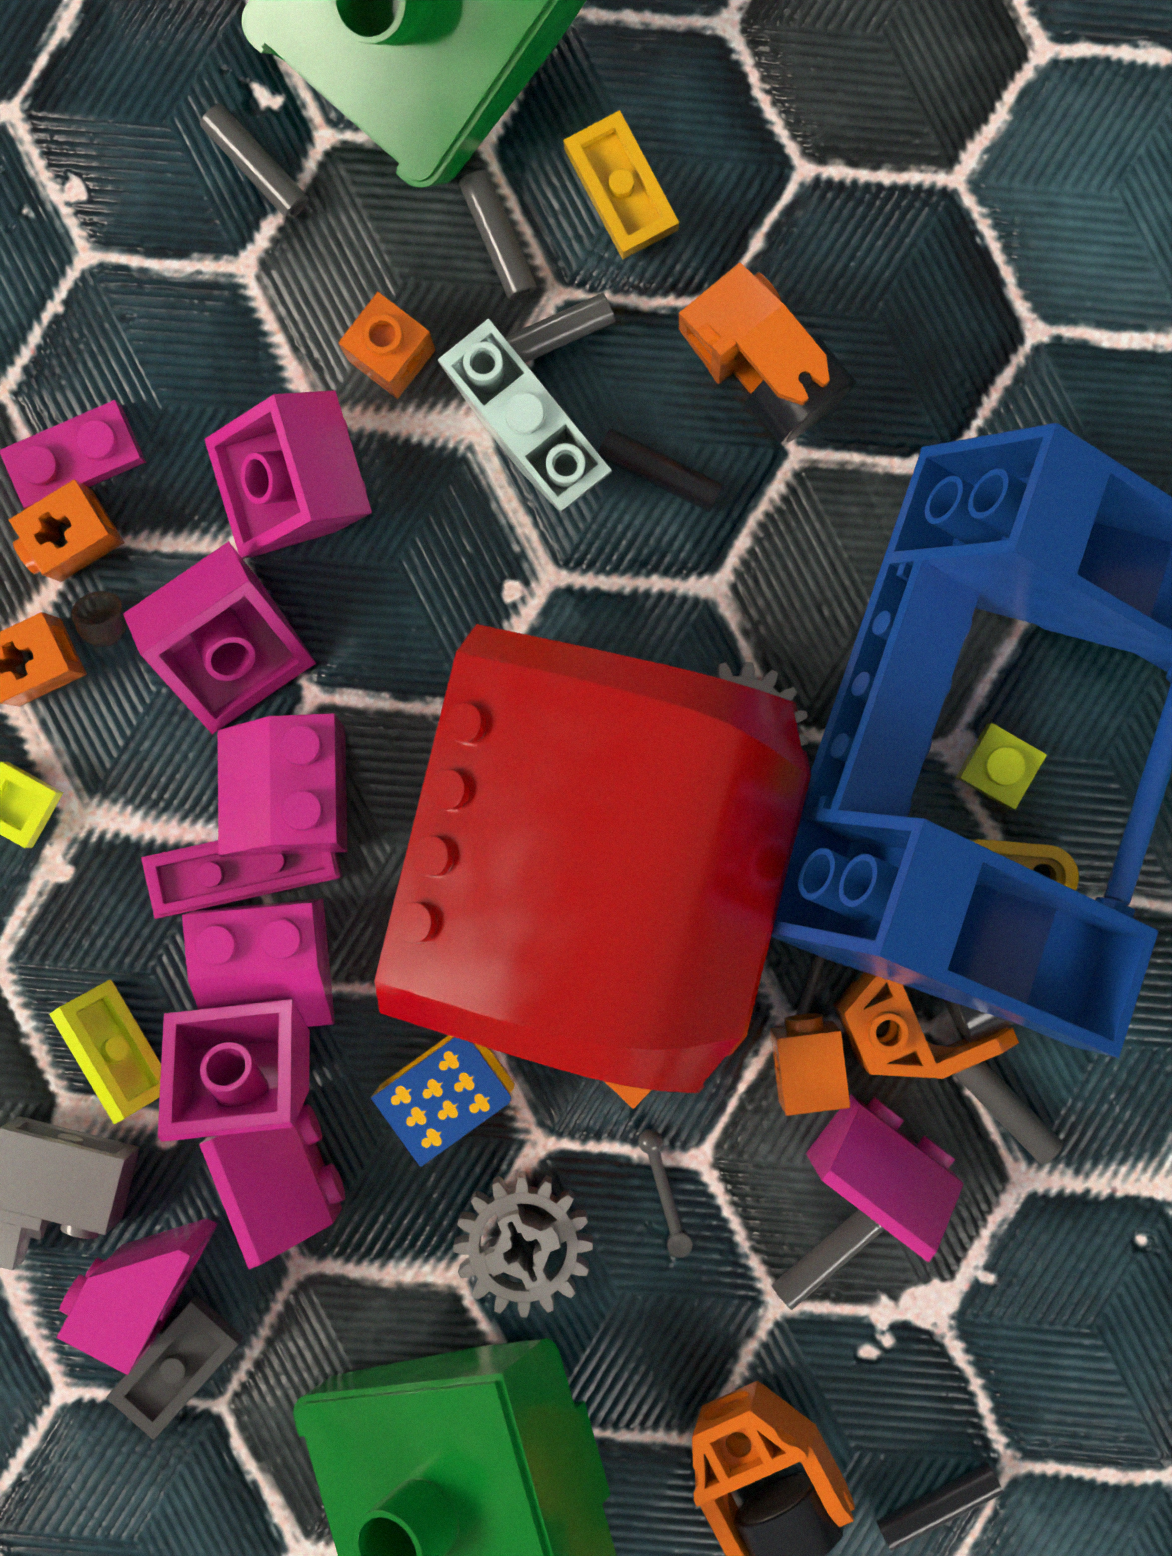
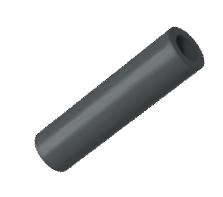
(254, 161)
(497, 235)
(562, 328)
(1011, 1112)
(826, 1258)

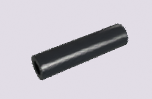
(659, 469)
(939, 1507)

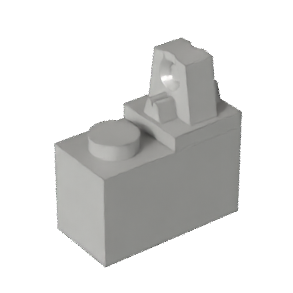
(60, 1179)

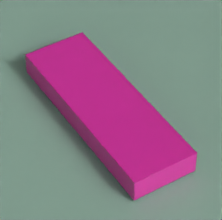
(202, 879)

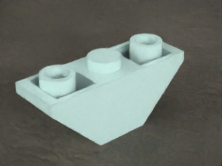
(523, 417)

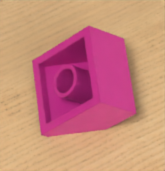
(287, 472)
(217, 638)
(282, 786)
(261, 957)
(232, 1070)
(888, 1174)
(274, 1186)
(129, 1297)

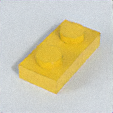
(621, 184)

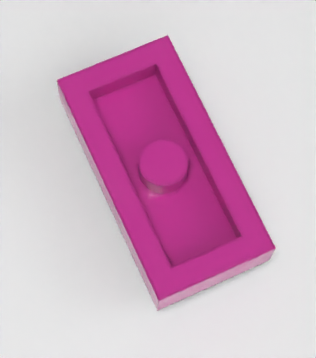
(82, 449)

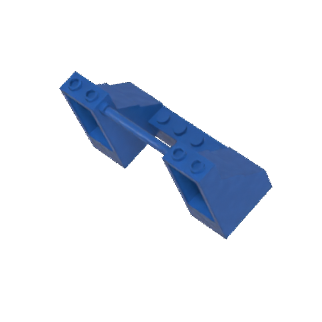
(1041, 536)

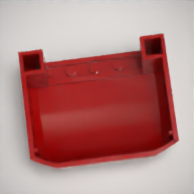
(594, 861)

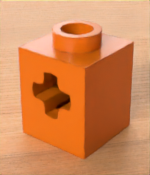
(387, 345)
(88, 538)
(53, 662)
(809, 1065)

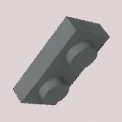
(175, 1367)

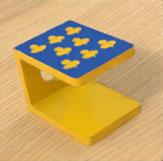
(443, 1096)

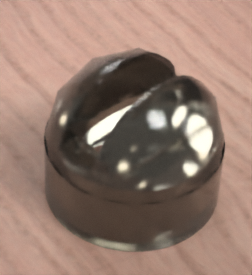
(104, 614)

